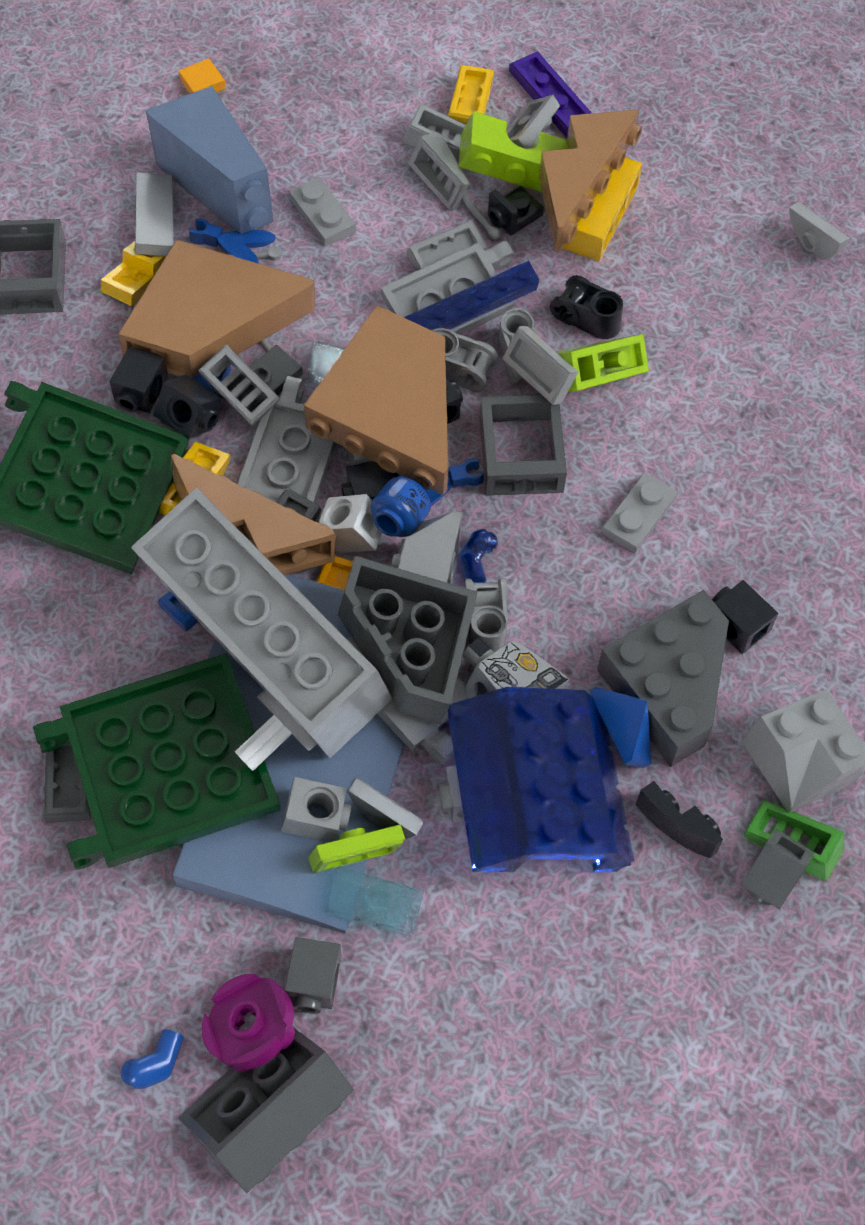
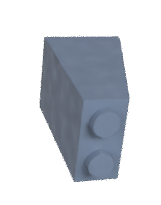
(211, 158)

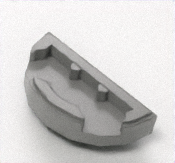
(816, 233)

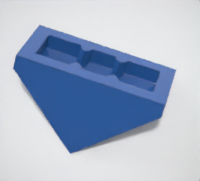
(627, 724)

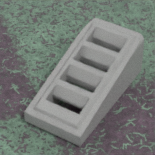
(427, 121)
(426, 160)
(218, 364)

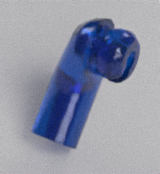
(473, 551)

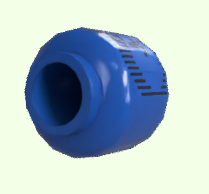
(400, 507)

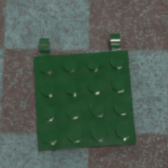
(84, 474)
(161, 762)

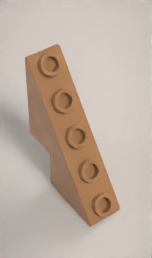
(577, 174)
(276, 531)

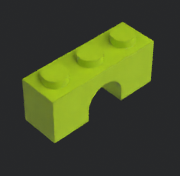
(490, 152)

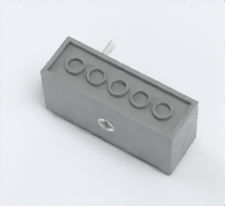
(307, 668)

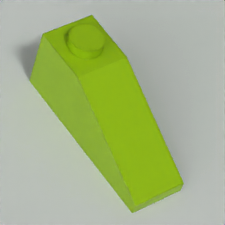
(606, 361)

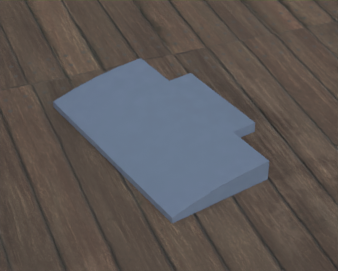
(256, 860)

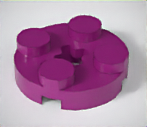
(266, 1036)

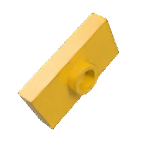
(471, 92)

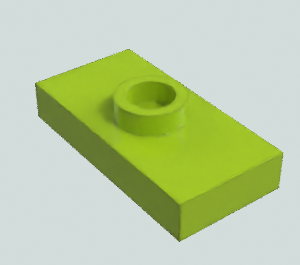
(356, 847)

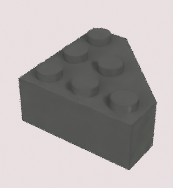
(409, 632)
(676, 669)

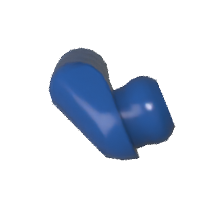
(155, 1066)

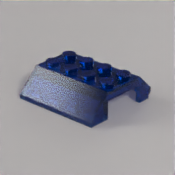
(537, 780)

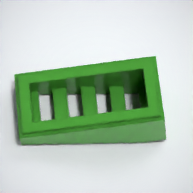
(819, 833)

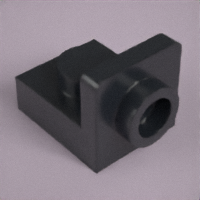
(513, 210)

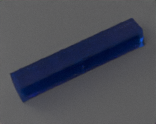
(478, 299)

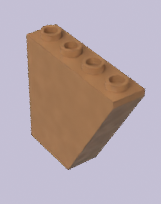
(210, 301)
(388, 399)

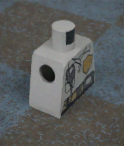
(509, 667)

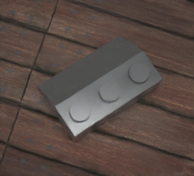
(267, 1111)

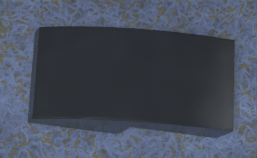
(688, 829)

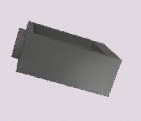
(33, 294)
(509, 477)

